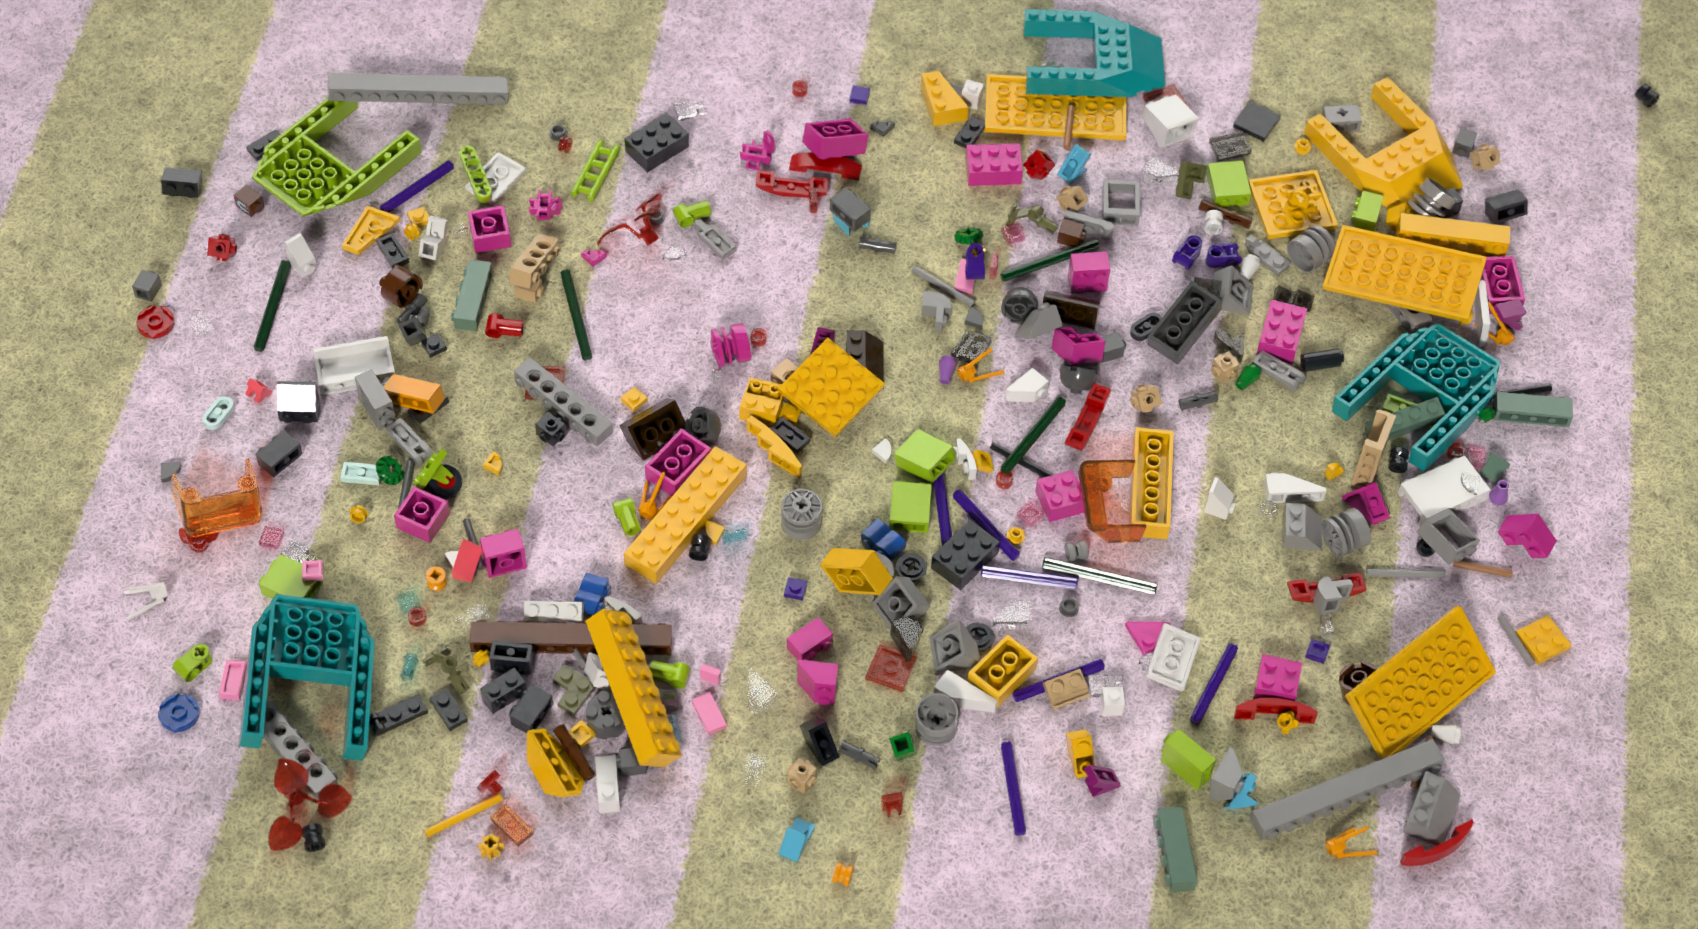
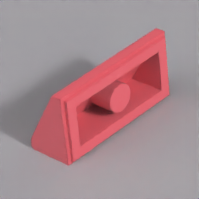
(466, 561)

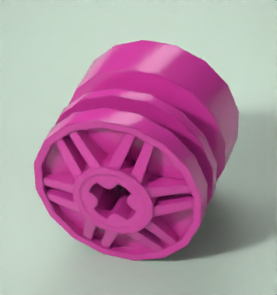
(730, 345)

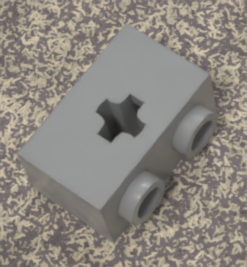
(1343, 118)

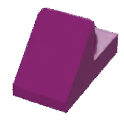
(1511, 313)
(1100, 780)

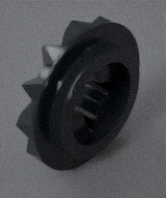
(906, 561)
(983, 631)

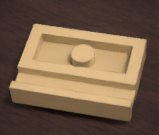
(1066, 689)

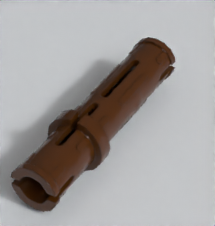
(1231, 216)
(572, 749)

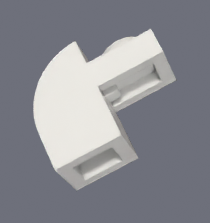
(435, 239)

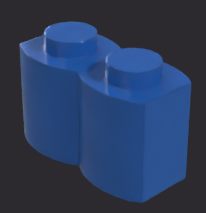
(883, 540)
(592, 593)

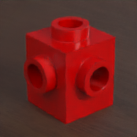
(1039, 165)
(221, 247)

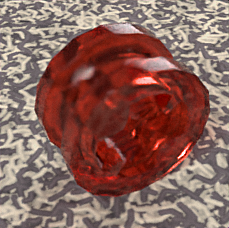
(799, 84)
(565, 144)
(763, 335)
(1455, 446)
(1002, 484)
(415, 611)

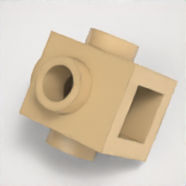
(1485, 157)
(1071, 198)
(1225, 367)
(1145, 397)
(801, 775)

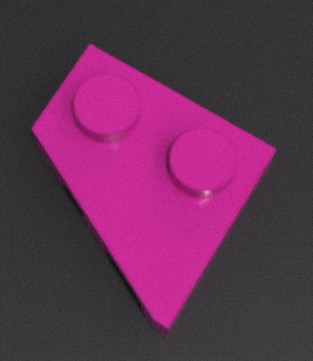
(1369, 503)
(1145, 634)

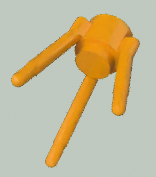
(1504, 335)
(968, 370)
(649, 508)
(1337, 845)

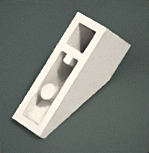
(1287, 488)
(964, 693)
(607, 784)

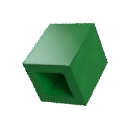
(903, 746)

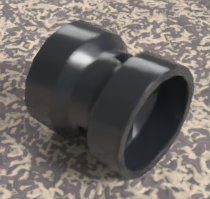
(1647, 95)
(1398, 460)
(699, 547)
(313, 837)

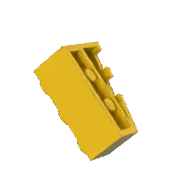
(942, 100)

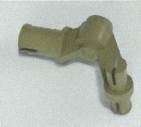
(1034, 214)
(448, 665)

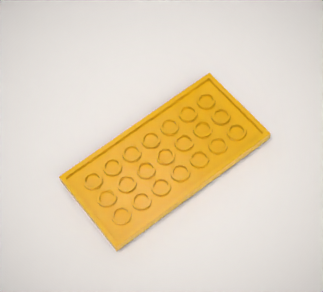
(1015, 112)
(1405, 273)
(1421, 683)

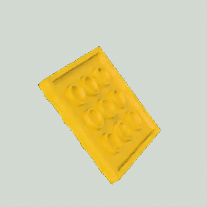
(1276, 212)
(831, 387)

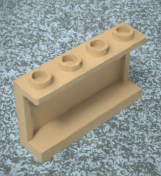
(1373, 449)

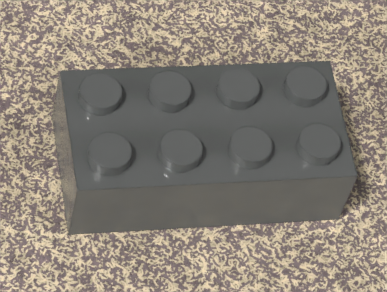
(1184, 322)

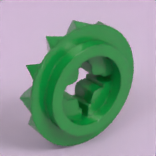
(968, 236)
(382, 470)

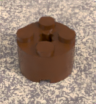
(400, 286)
(1352, 676)

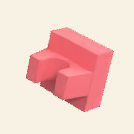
(259, 388)

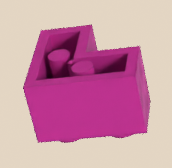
(1077, 348)
(1530, 532)

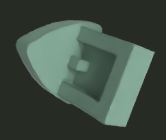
(1494, 468)

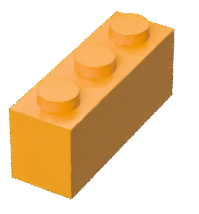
(414, 393)

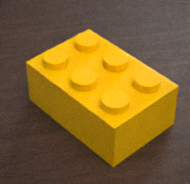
(856, 571)
(1003, 669)

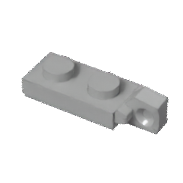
(714, 239)
(1267, 255)

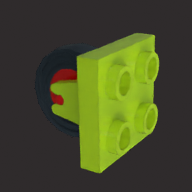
(440, 478)

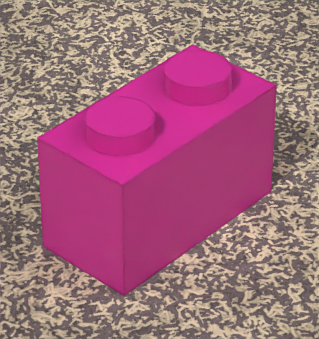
(810, 640)

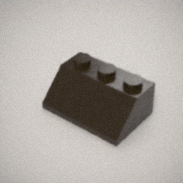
(1074, 309)
(866, 350)
(653, 428)

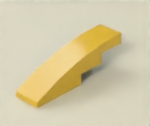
(777, 450)

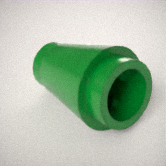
(1248, 376)

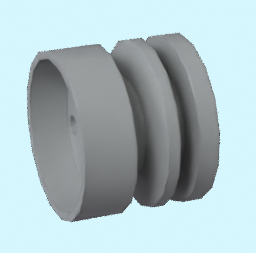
(1433, 199)
(1311, 248)
(801, 514)
(1346, 532)
(939, 709)

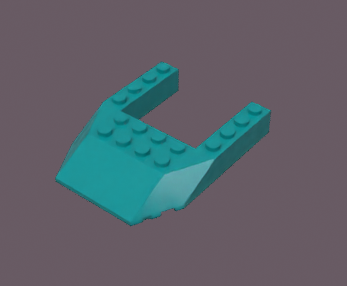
(1124, 56)
(1431, 366)
(312, 644)

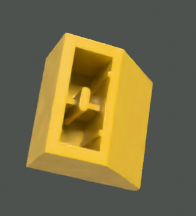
(761, 401)

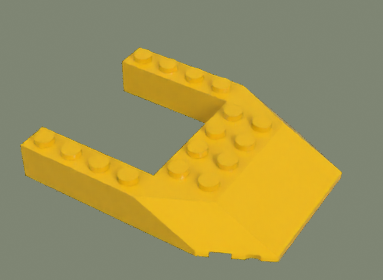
(1401, 166)

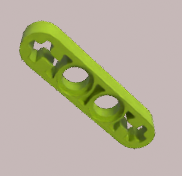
(474, 174)

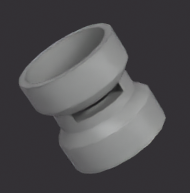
(1076, 550)

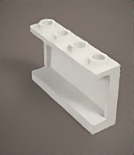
(342, 362)
(1442, 489)

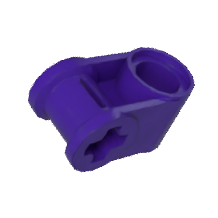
(1188, 252)
(1223, 255)
(975, 265)

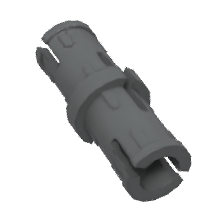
(877, 245)
(412, 308)
(1187, 403)
(859, 754)

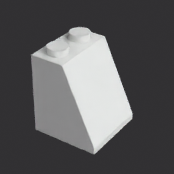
(1169, 120)

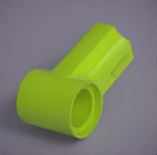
(687, 215)
(626, 513)
(674, 674)

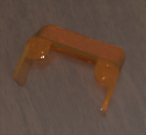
(1095, 479)
(219, 511)

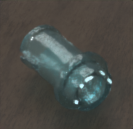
(734, 536)
(410, 662)

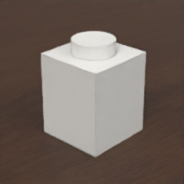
(972, 93)
(1112, 701)

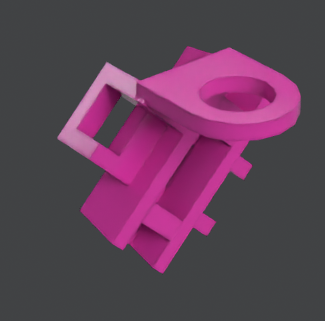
(765, 150)
(548, 207)

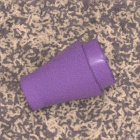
(946, 368)
(1499, 493)

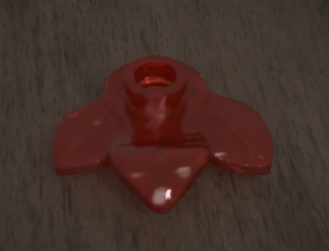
(197, 547)

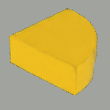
(493, 463)
(1333, 470)
(714, 531)

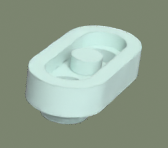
(217, 414)

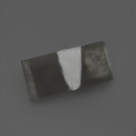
(1296, 298)

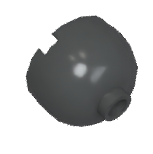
(1019, 304)
(1077, 378)
(704, 425)

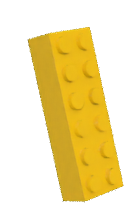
(1459, 235)
(1152, 481)

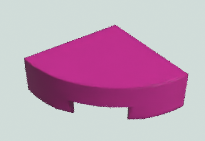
(593, 257)

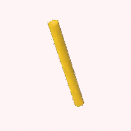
(463, 815)

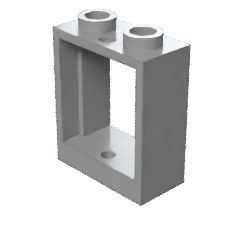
(1117, 215)
(375, 399)
(1456, 529)

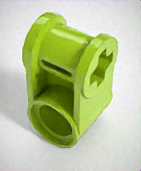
(192, 663)

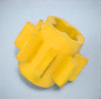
(496, 848)

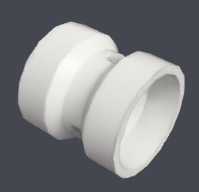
(1213, 222)

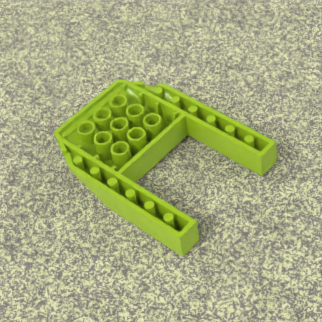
(316, 180)

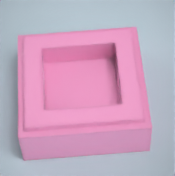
(312, 570)
(710, 674)

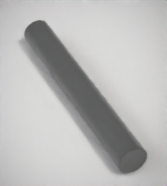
(406, 481)
(472, 538)

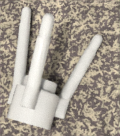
(156, 591)

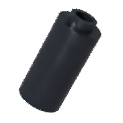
(1321, 360)

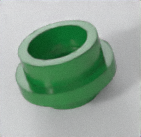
(1486, 414)

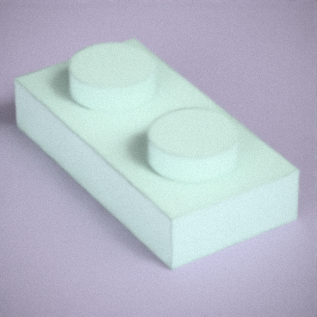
(359, 473)

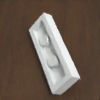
(554, 611)

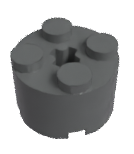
(604, 716)

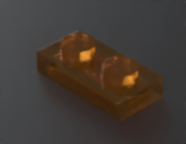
(511, 825)

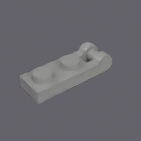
(1092, 225)
(1279, 370)
(409, 441)

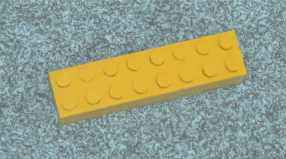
(685, 514)
(633, 688)

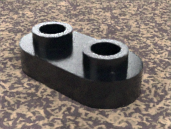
(1144, 326)

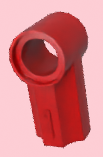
(499, 326)

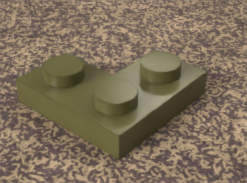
(1188, 175)
(577, 686)

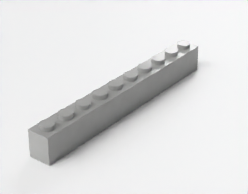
(417, 88)
(1347, 790)

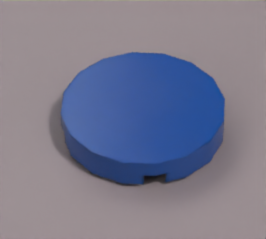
(182, 717)

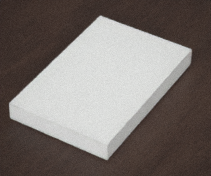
(501, 175)
(1482, 314)
(1173, 657)

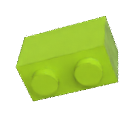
(1367, 212)

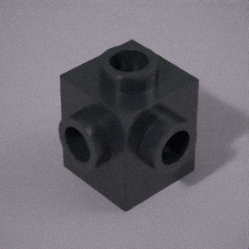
(550, 429)

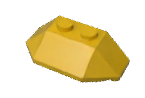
(552, 765)

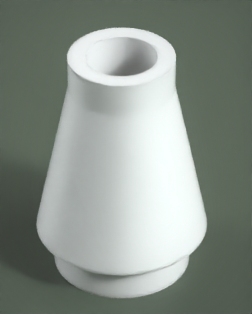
(1250, 266)
(1447, 733)

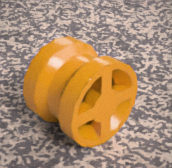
(437, 583)
(843, 874)

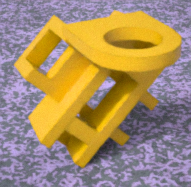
(1306, 198)

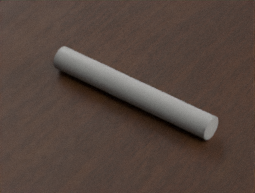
(1515, 640)

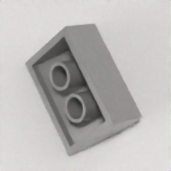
(1432, 809)

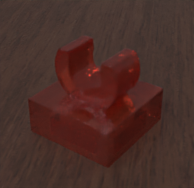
(490, 784)
(891, 802)

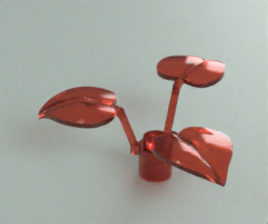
(647, 232)
(288, 780)

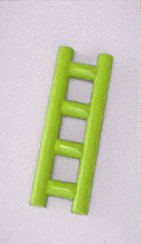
(598, 179)

